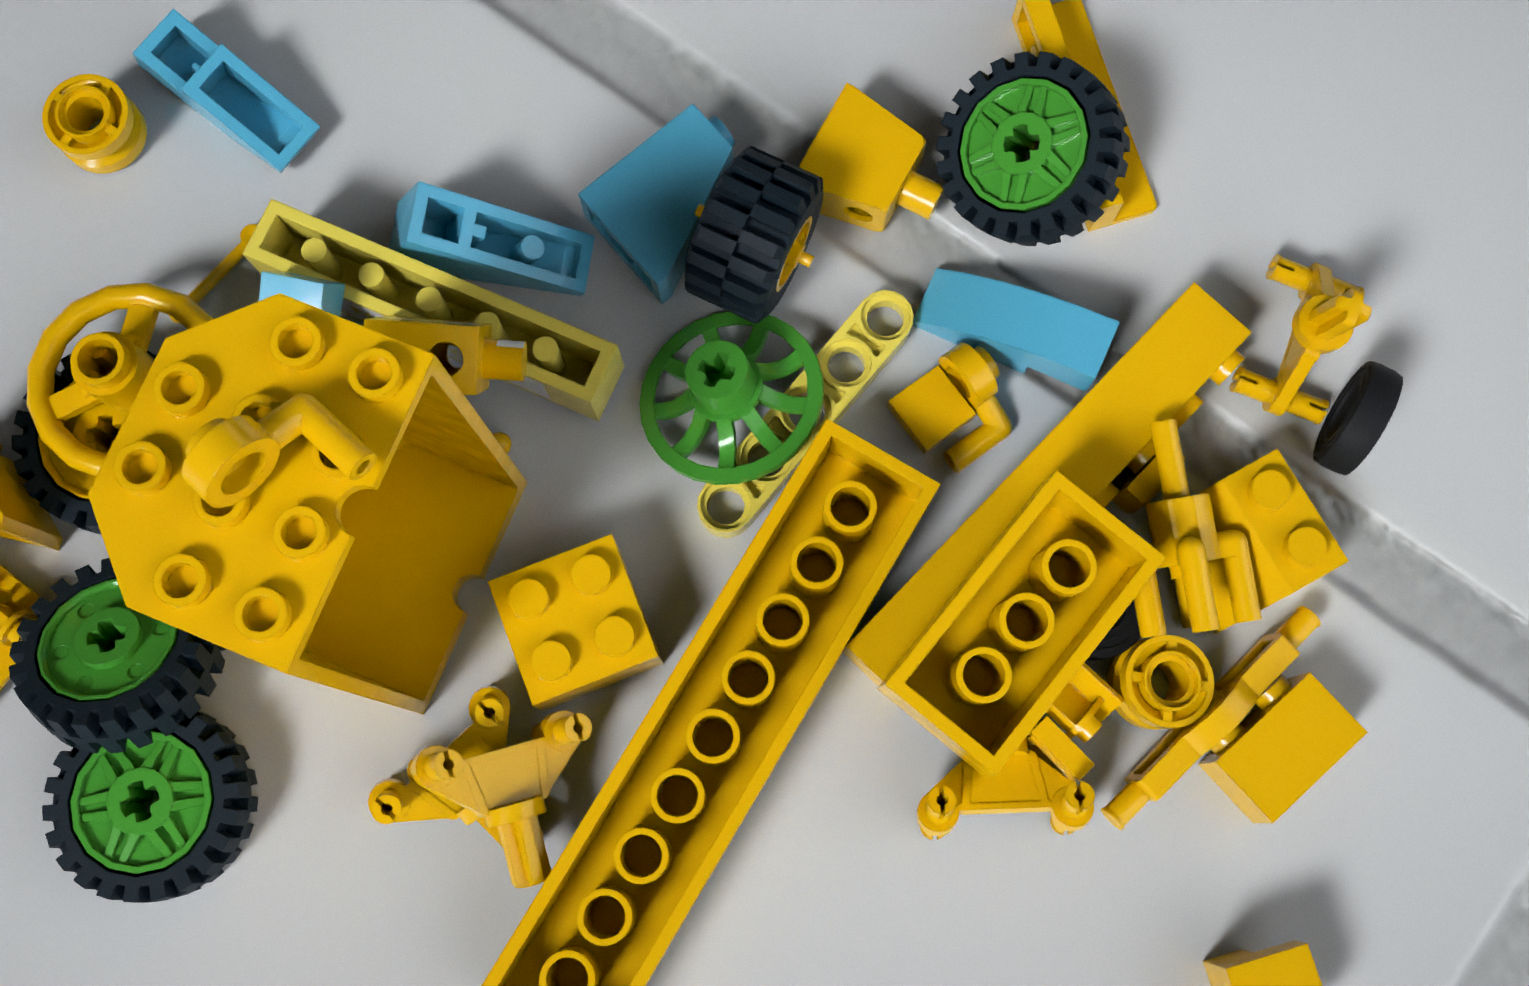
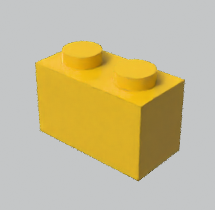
(1282, 747)

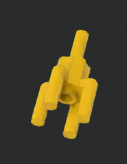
(1187, 536)

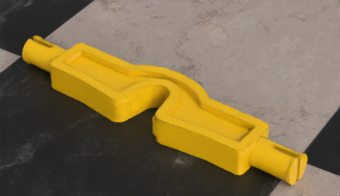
(1231, 702)

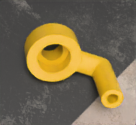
(975, 378)
(238, 454)

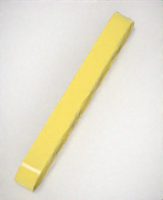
(851, 337)

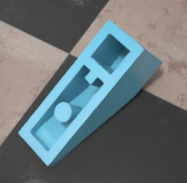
(489, 242)

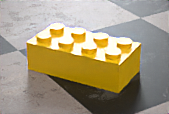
(1021, 624)

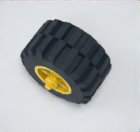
(753, 234)

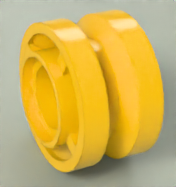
(81, 102)
(1188, 678)

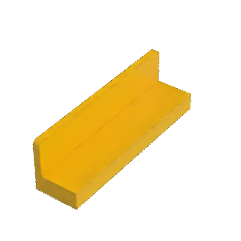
(1067, 33)

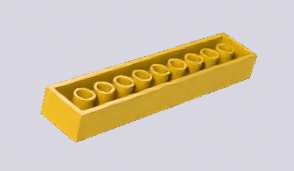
(720, 721)

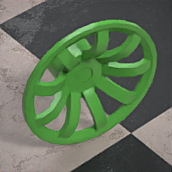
(727, 388)

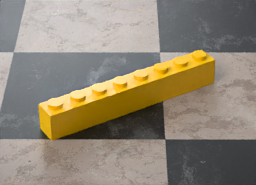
(1088, 447)

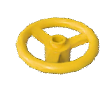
(103, 364)

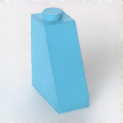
(652, 195)

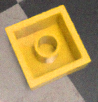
(575, 623)

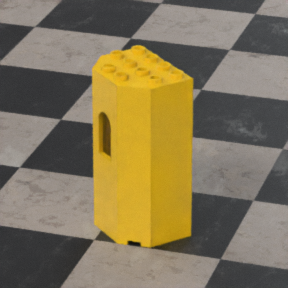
(310, 566)

